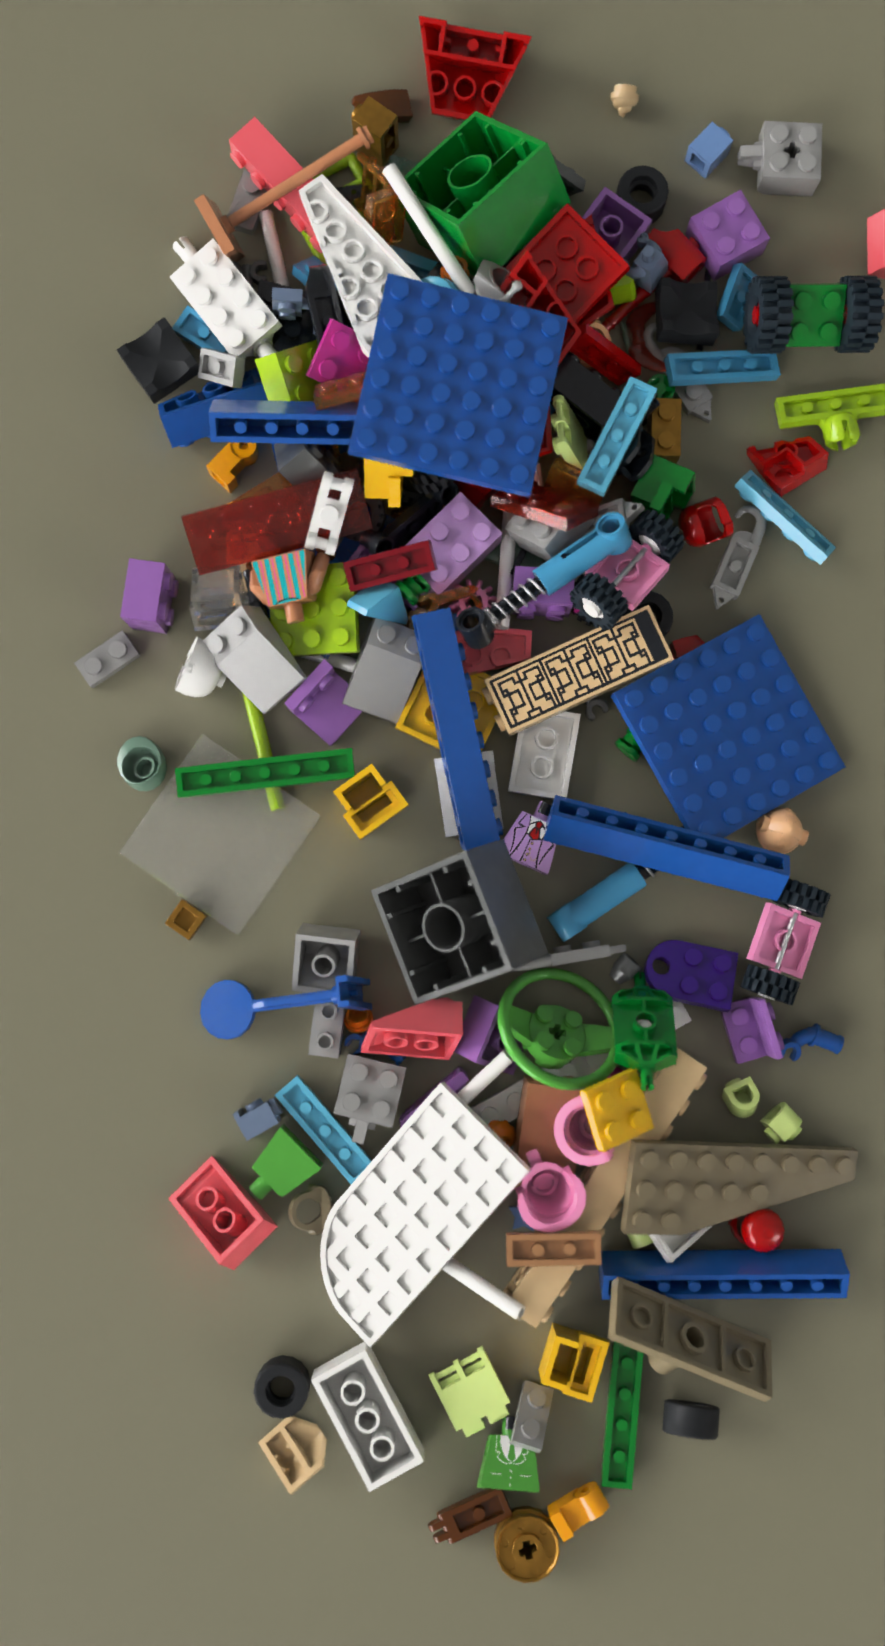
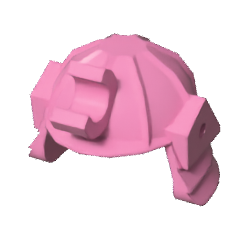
(576, 1137)
(550, 1195)

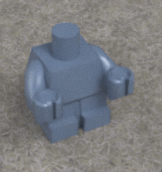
(649, 264)

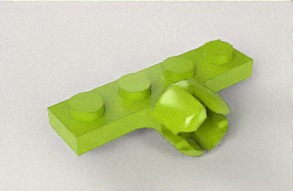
(833, 412)

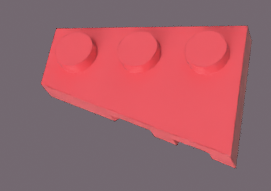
(505, 650)

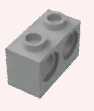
(327, 1030)

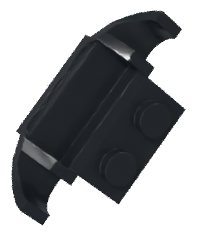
(323, 300)

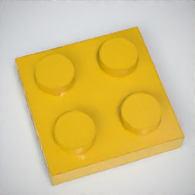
(616, 1109)

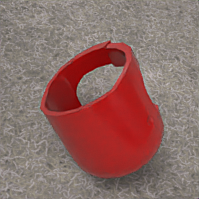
(700, 525)
(760, 1230)

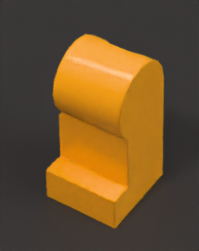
(230, 463)
(577, 1509)

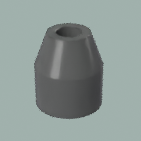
(624, 968)

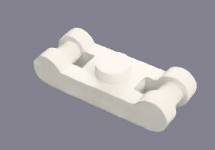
(329, 513)

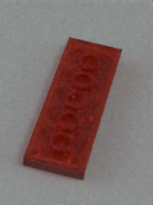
(266, 524)

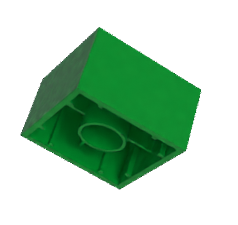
(487, 190)

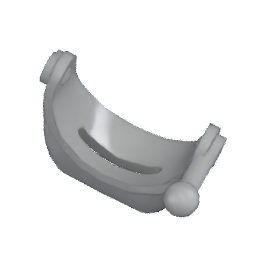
(489, 277)

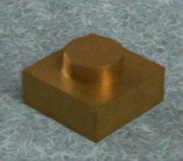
(186, 919)

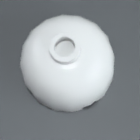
(199, 673)

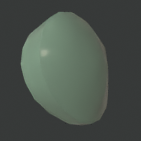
(141, 763)

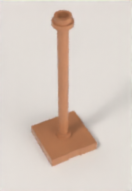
(223, 225)

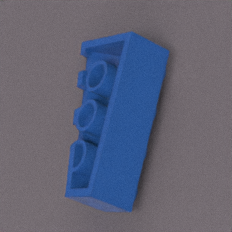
(188, 414)

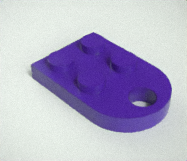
(695, 974)

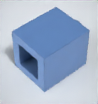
(709, 149)

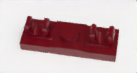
(390, 565)

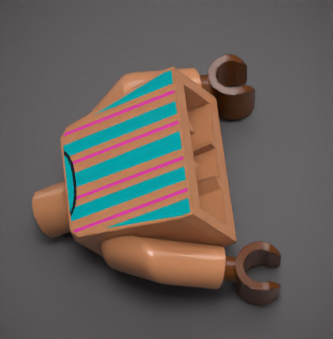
(289, 580)

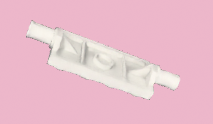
(225, 300)

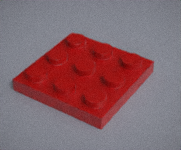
(575, 261)

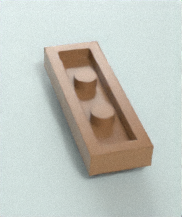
(553, 1248)

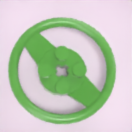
(571, 1036)

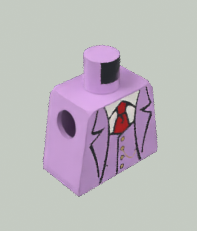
(526, 840)

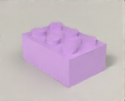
(459, 540)

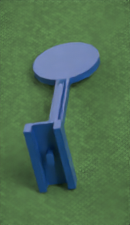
(231, 1007)

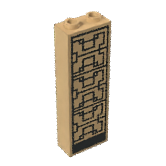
(577, 671)

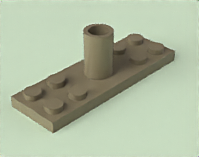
(689, 1339)

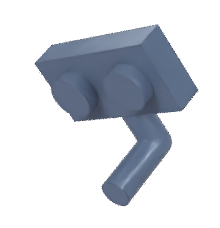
(288, 303)

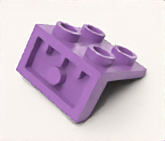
(320, 704)
(752, 1030)

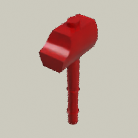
(683, 265)

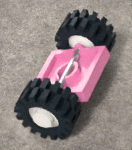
(627, 578)
(785, 941)

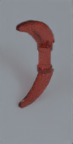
(638, 348)

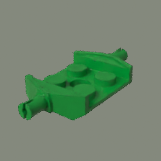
(638, 1046)

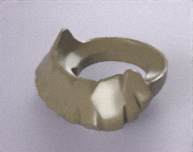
(319, 1195)

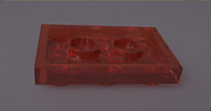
(548, 506)

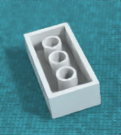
(368, 1416)

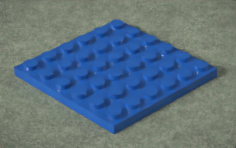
(458, 385)
(728, 730)

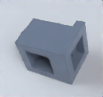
(258, 1117)

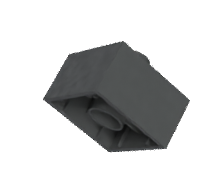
(459, 921)

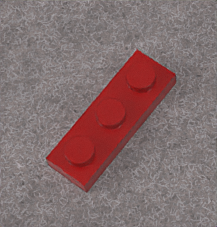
(605, 356)

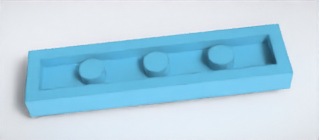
(617, 436)
(790, 522)
(323, 1128)

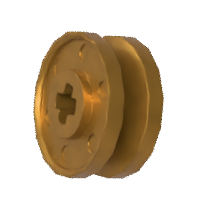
(531, 1562)

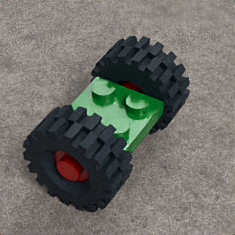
(812, 314)

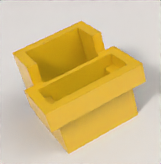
(384, 481)
(369, 801)
(573, 1361)

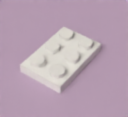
(545, 757)

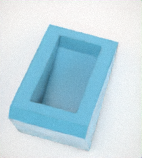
(381, 603)

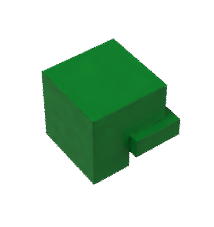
(664, 487)

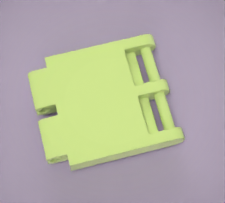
(571, 440)
(471, 1392)

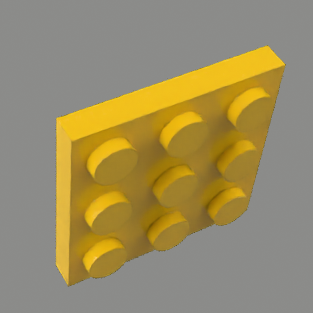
(418, 718)

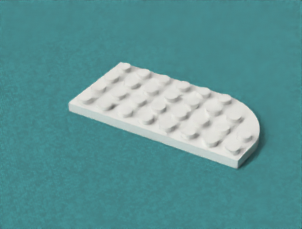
(413, 1211)

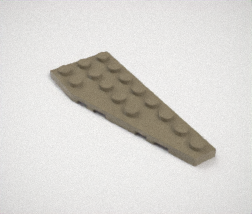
(701, 1184)

